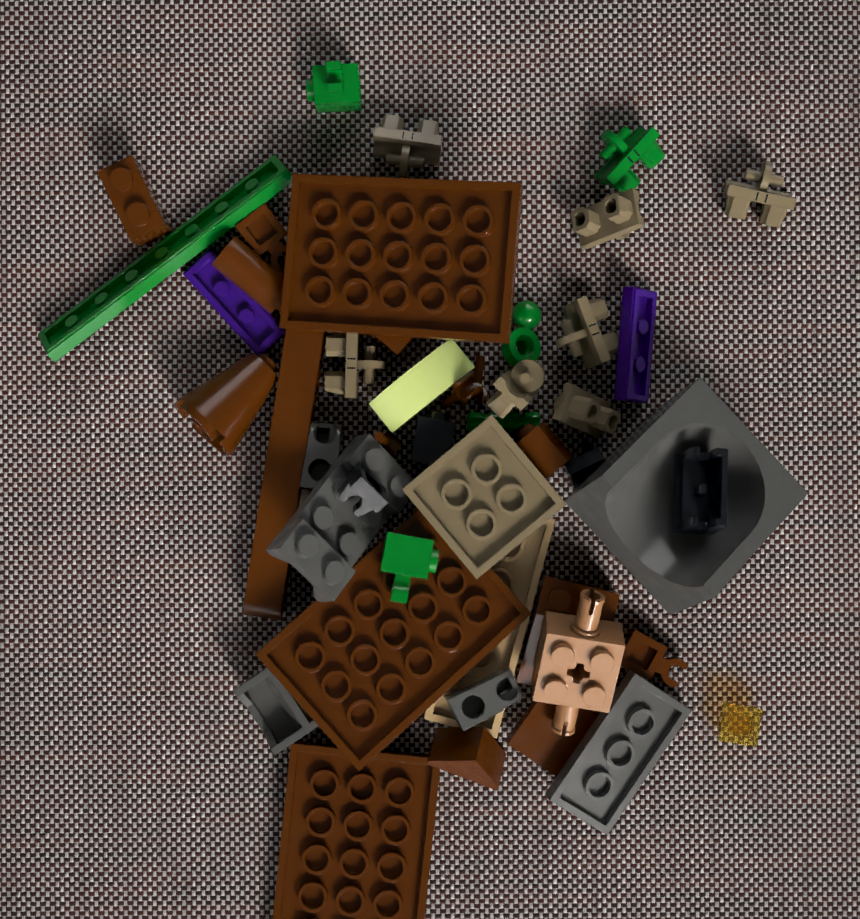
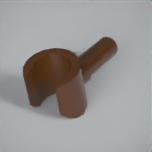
(477, 381)
(463, 390)
(388, 441)

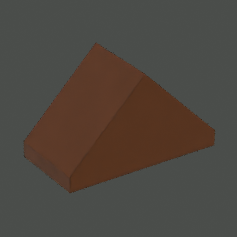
(468, 754)

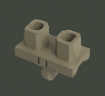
(407, 147)
(774, 202)
(608, 219)
(583, 332)
(347, 382)
(516, 387)
(585, 411)

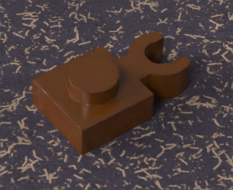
(264, 233)
(646, 656)

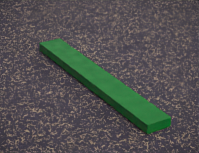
(165, 258)

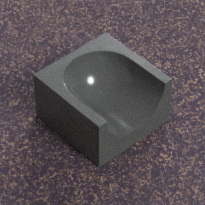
(632, 499)

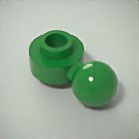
(525, 316)

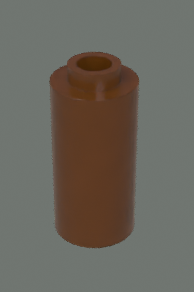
(251, 274)

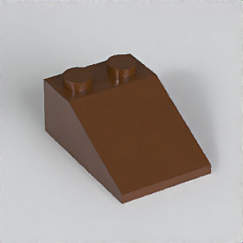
(558, 596)

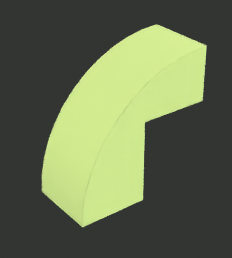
(421, 385)

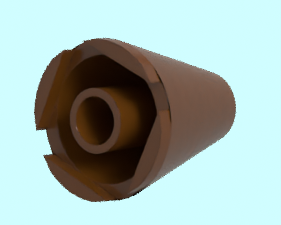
(229, 401)

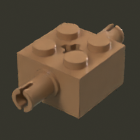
(577, 661)

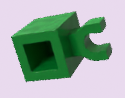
(335, 87)
(407, 558)

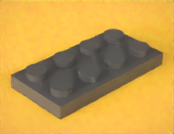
(618, 753)

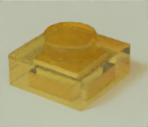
(739, 723)

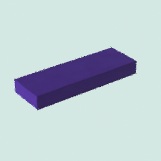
(240, 311)
(635, 345)

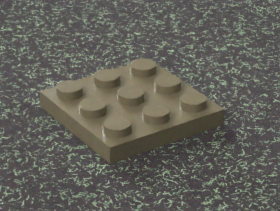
(484, 496)

